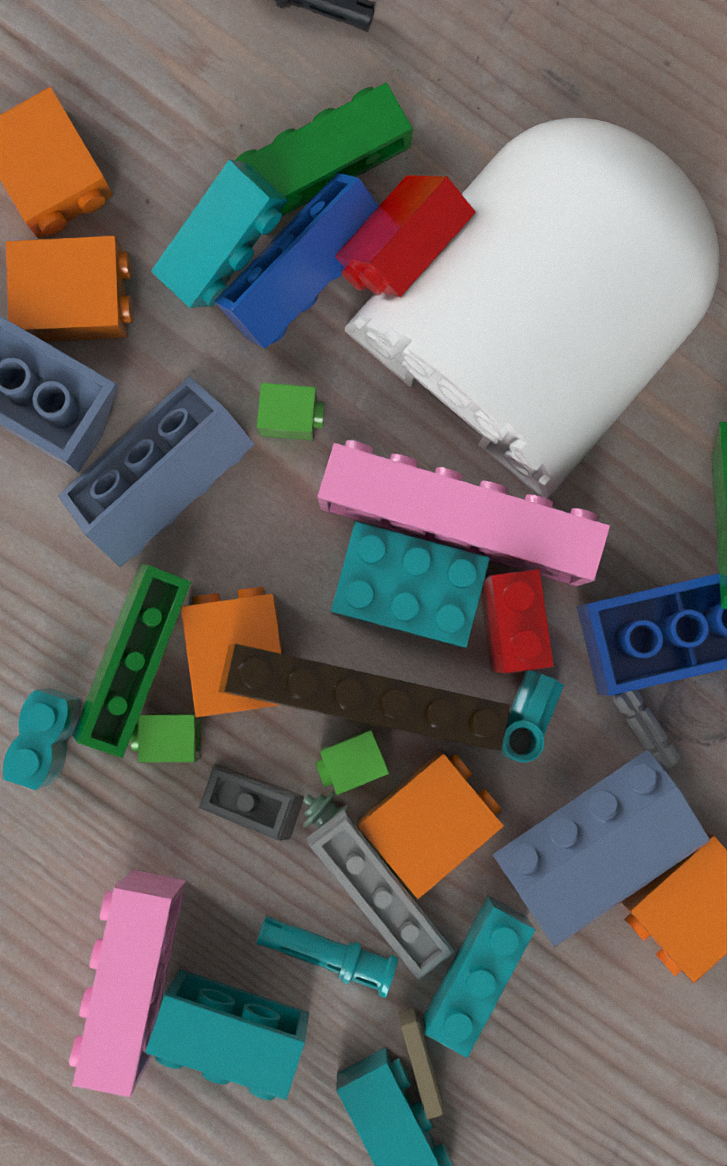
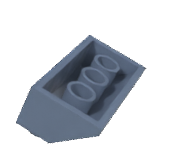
(51, 397)
(155, 471)
(602, 847)

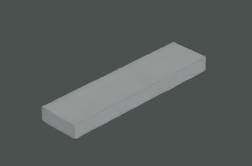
(380, 894)

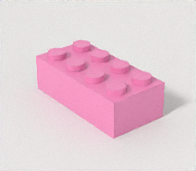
(127, 982)

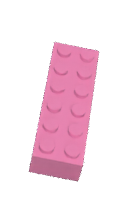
(461, 514)

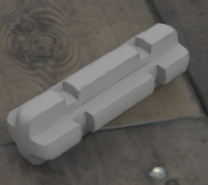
(646, 728)

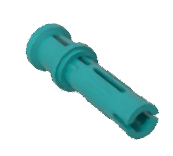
(348, 961)

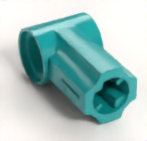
(532, 712)

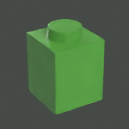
(289, 411)
(167, 737)
(351, 762)

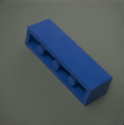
(297, 262)

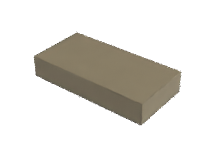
(421, 1063)

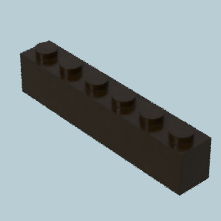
(363, 697)

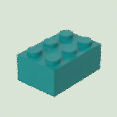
(410, 585)
(229, 1035)

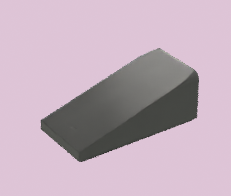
(252, 803)

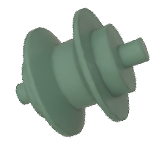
(321, 809)

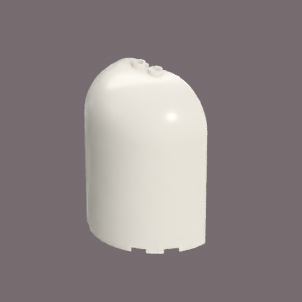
(554, 294)

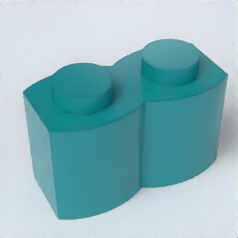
(40, 749)

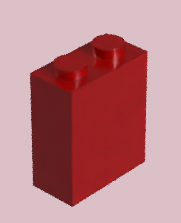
(404, 234)
(516, 622)

